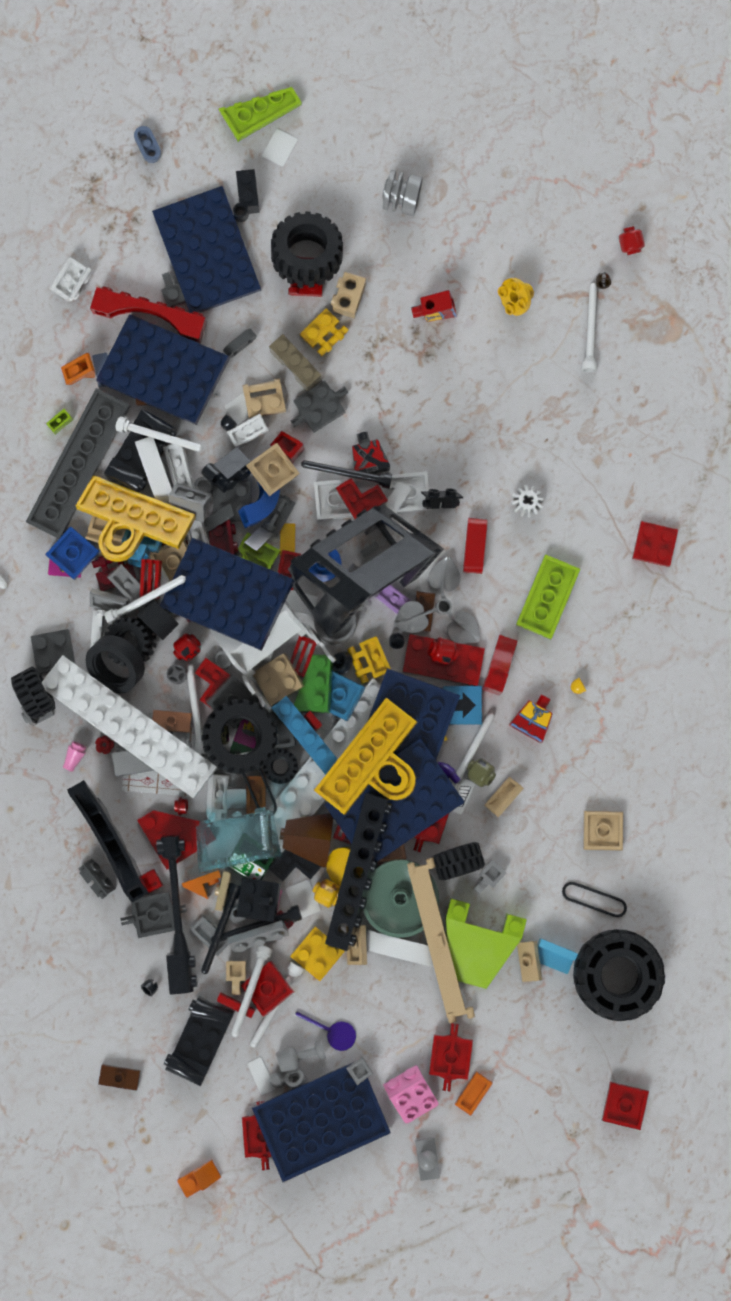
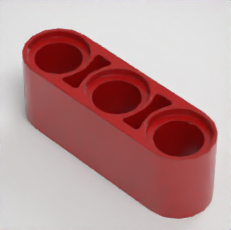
(475, 545)

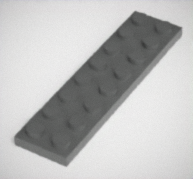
(77, 463)

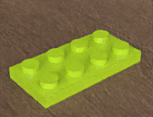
(548, 597)

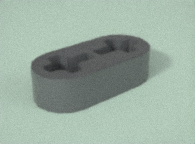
(240, 343)

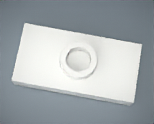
(248, 431)

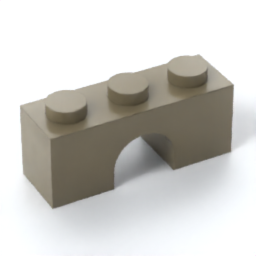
(293, 359)

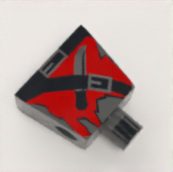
(369, 455)

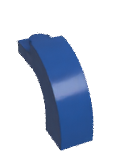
(259, 510)

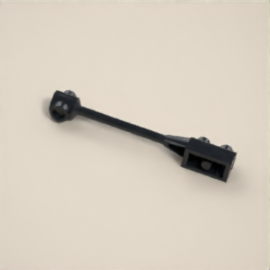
(180, 960)

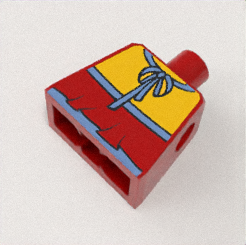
(442, 305)
(533, 719)

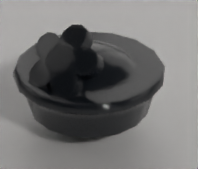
(343, 662)

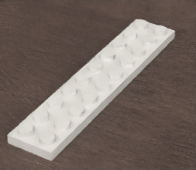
(128, 727)
(299, 796)

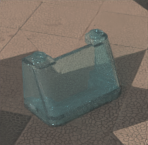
(237, 840)

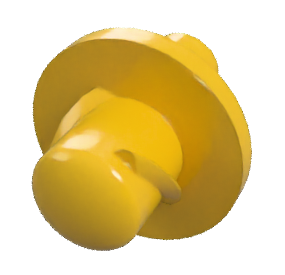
(515, 296)

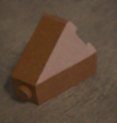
(309, 837)

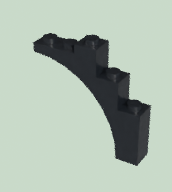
(110, 840)

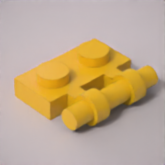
(320, 328)
(375, 659)

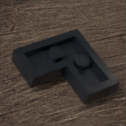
(288, 861)

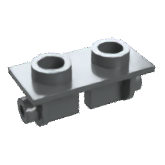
(278, 517)
(91, 871)

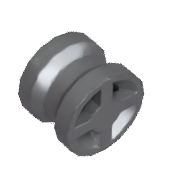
(174, 672)

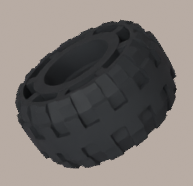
(591, 962)

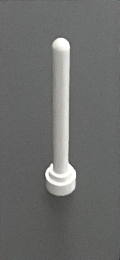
(589, 363)
(124, 425)
(116, 614)
(195, 709)
(473, 748)
(263, 954)
(294, 971)

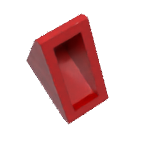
(289, 445)

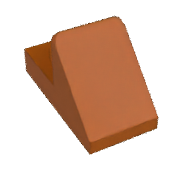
(78, 369)
(197, 885)
(199, 1178)

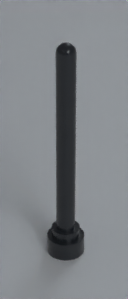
(383, 479)
(233, 893)
(291, 914)

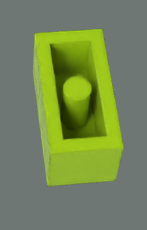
(59, 421)

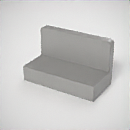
(190, 500)

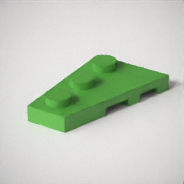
(317, 689)

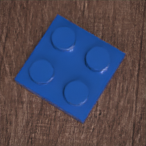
(72, 553)

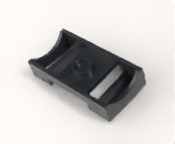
(127, 465)
(199, 1041)

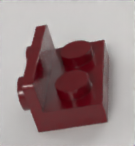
(223, 537)

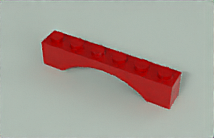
(111, 304)

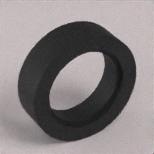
(126, 653)

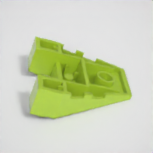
(476, 950)

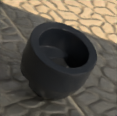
(227, 423)
(396, 640)
(149, 988)

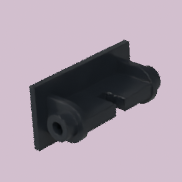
(449, 498)

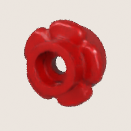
(99, 744)
(181, 806)

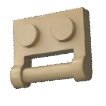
(266, 404)

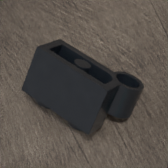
(247, 194)
(227, 470)

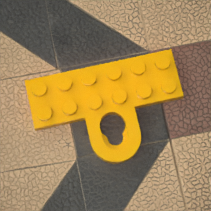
(134, 512)
(367, 756)

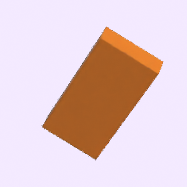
(473, 1093)

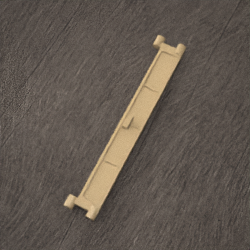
(437, 941)

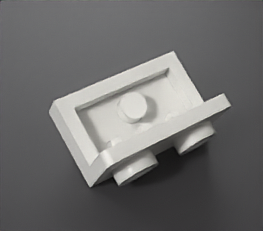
(70, 280)

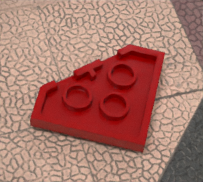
(160, 824)

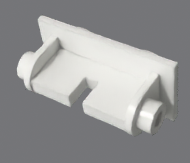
(99, 626)

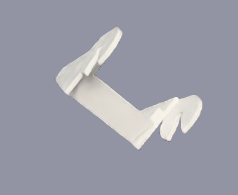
(246, 657)

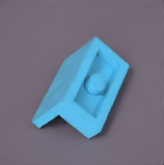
(555, 956)

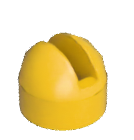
(577, 686)

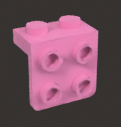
(410, 1094)

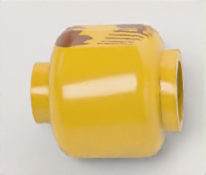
(326, 893)

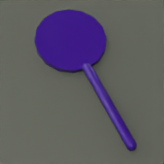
(340, 1035)

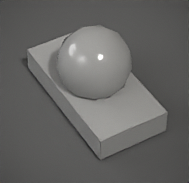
(427, 1159)

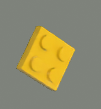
(316, 955)

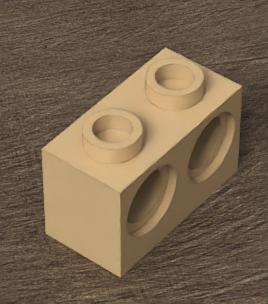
(352, 295)

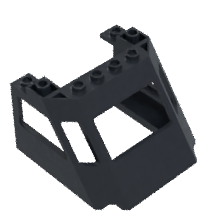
(342, 601)

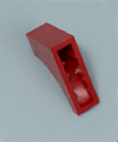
(499, 665)

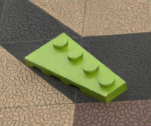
(255, 114)

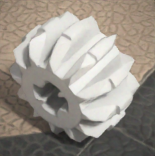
(528, 494)

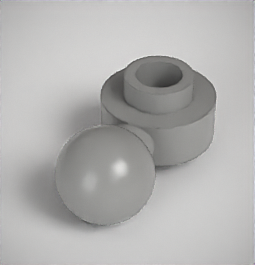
(277, 1079)

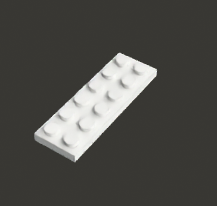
(331, 506)

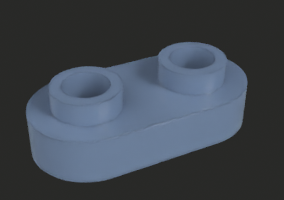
(148, 145)

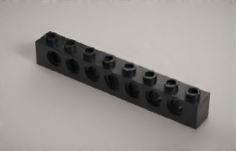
(336, 936)

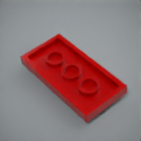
(463, 670)

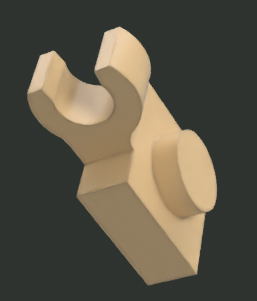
(236, 972)

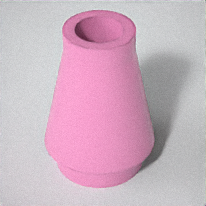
(74, 755)

